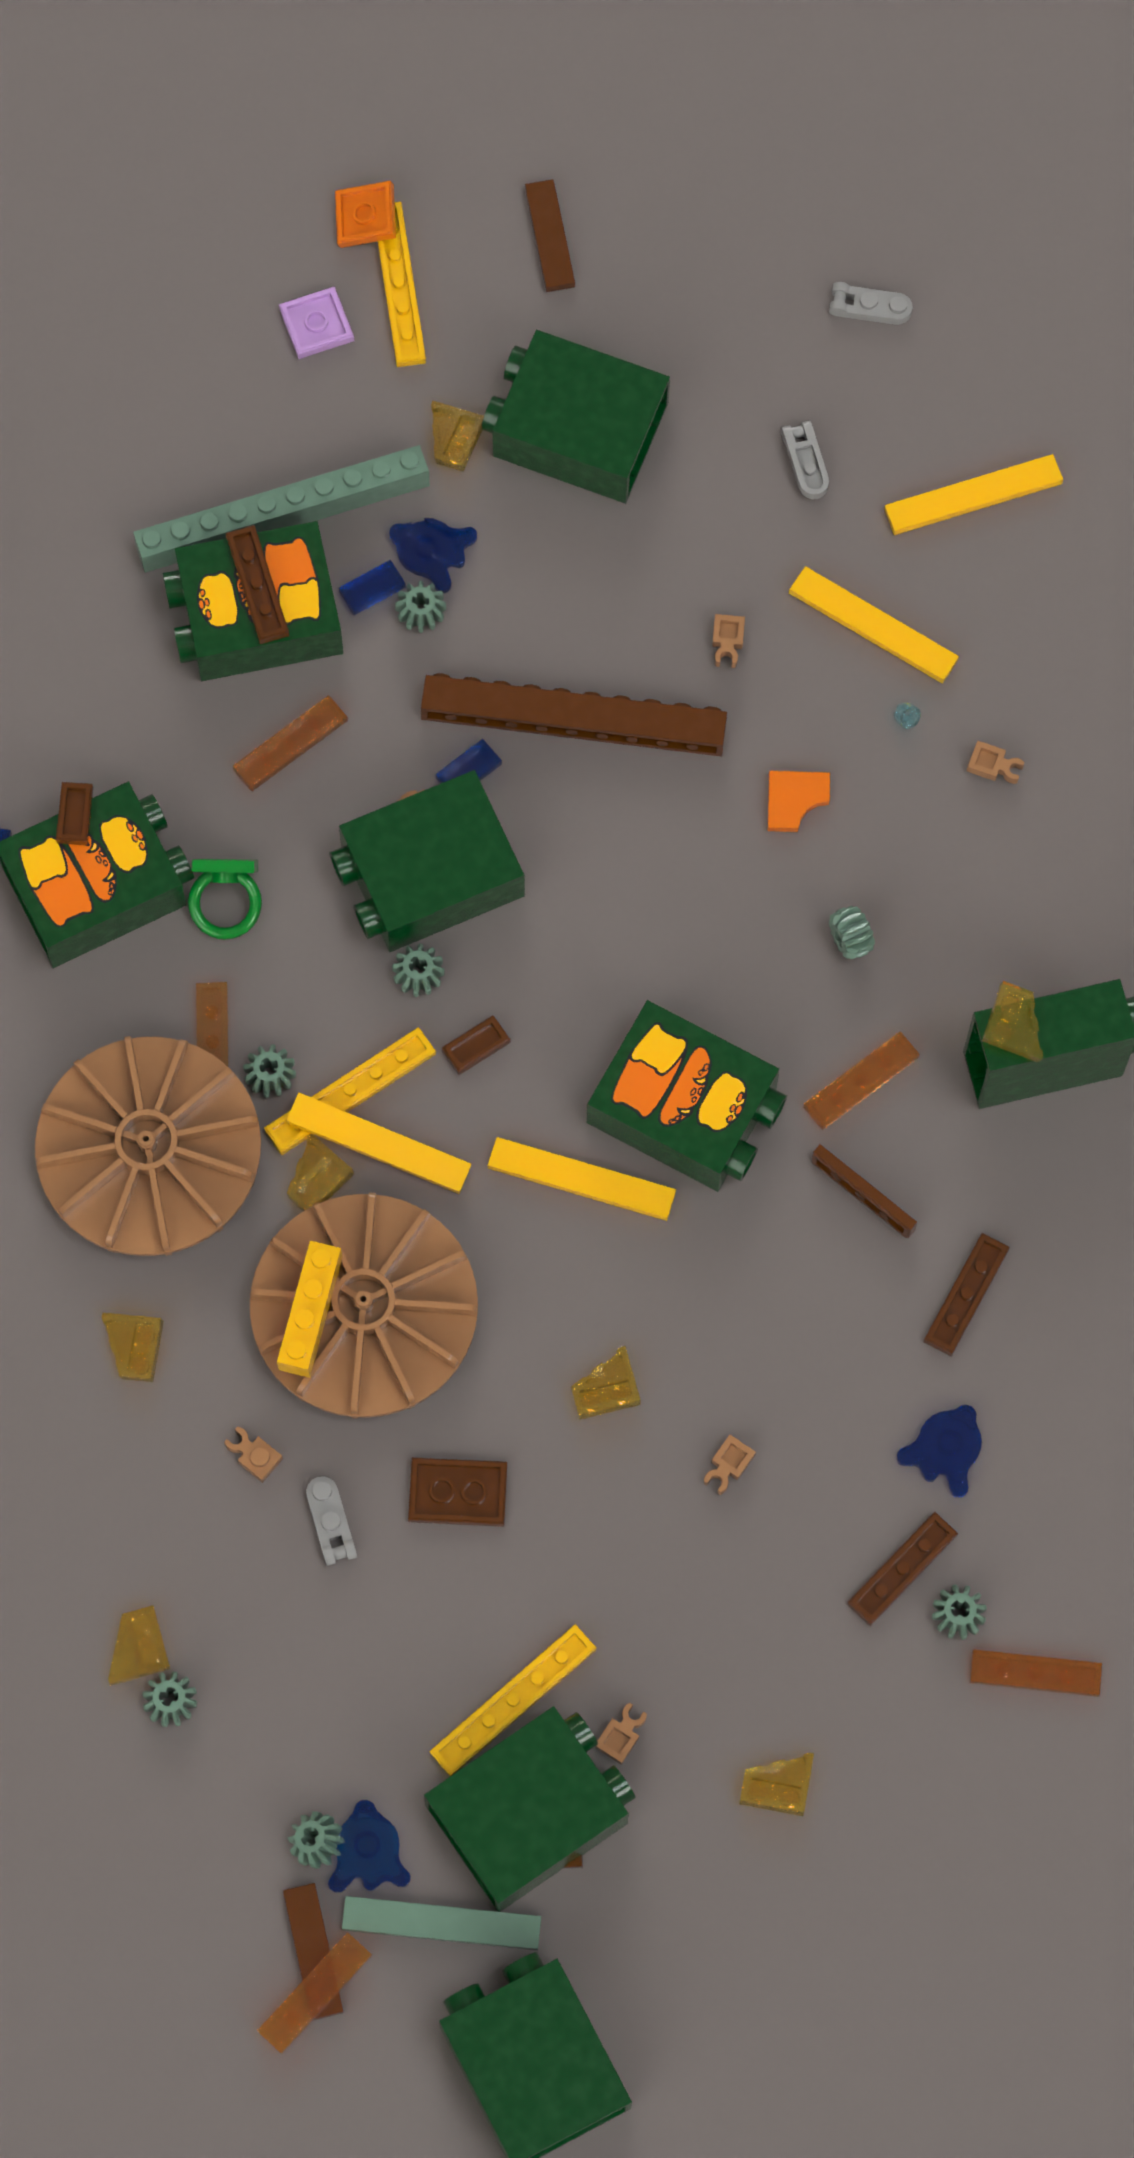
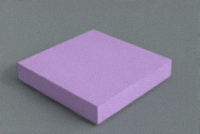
(316, 322)

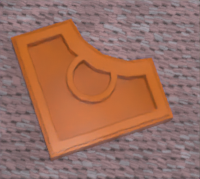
(793, 795)

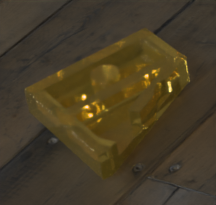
(454, 434)
(1013, 1022)
(318, 1175)
(134, 1344)
(607, 1388)
(138, 1647)
(778, 1786)

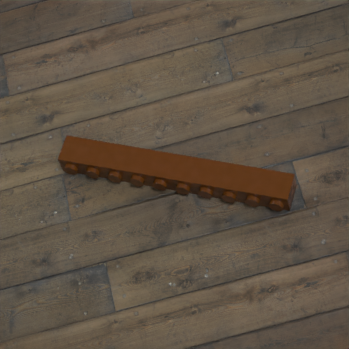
(573, 714)

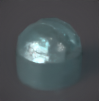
(905, 720)

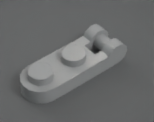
(870, 304)
(806, 460)
(330, 1519)

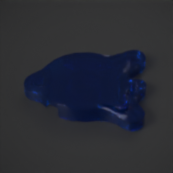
(431, 548)
(946, 1447)
(368, 1851)

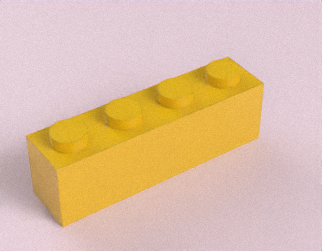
(309, 1309)

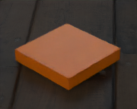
(365, 214)

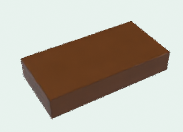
(74, 813)
(476, 1045)

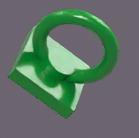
(225, 872)

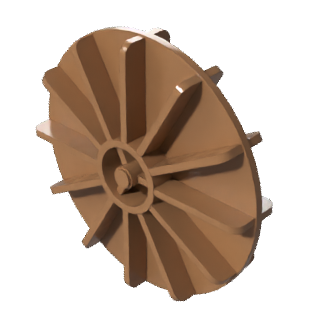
(148, 1146)
(395, 1314)

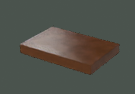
(457, 1492)

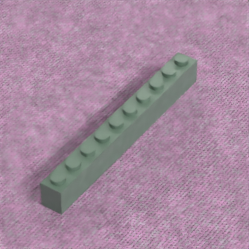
(288, 505)

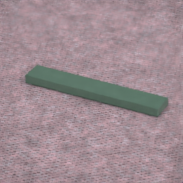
(441, 1923)

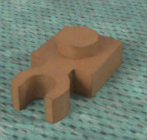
(728, 635)
(990, 761)
(256, 1457)
(731, 1461)
(618, 1737)

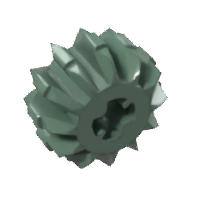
(420, 595)
(851, 932)
(424, 961)
(277, 1062)
(959, 1623)
(163, 1690)
(316, 1840)

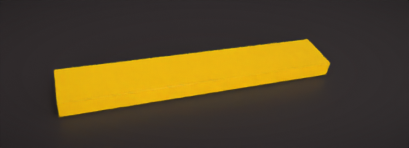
(401, 296)
(973, 494)
(873, 624)
(359, 1084)
(378, 1143)
(581, 1178)
(513, 1700)

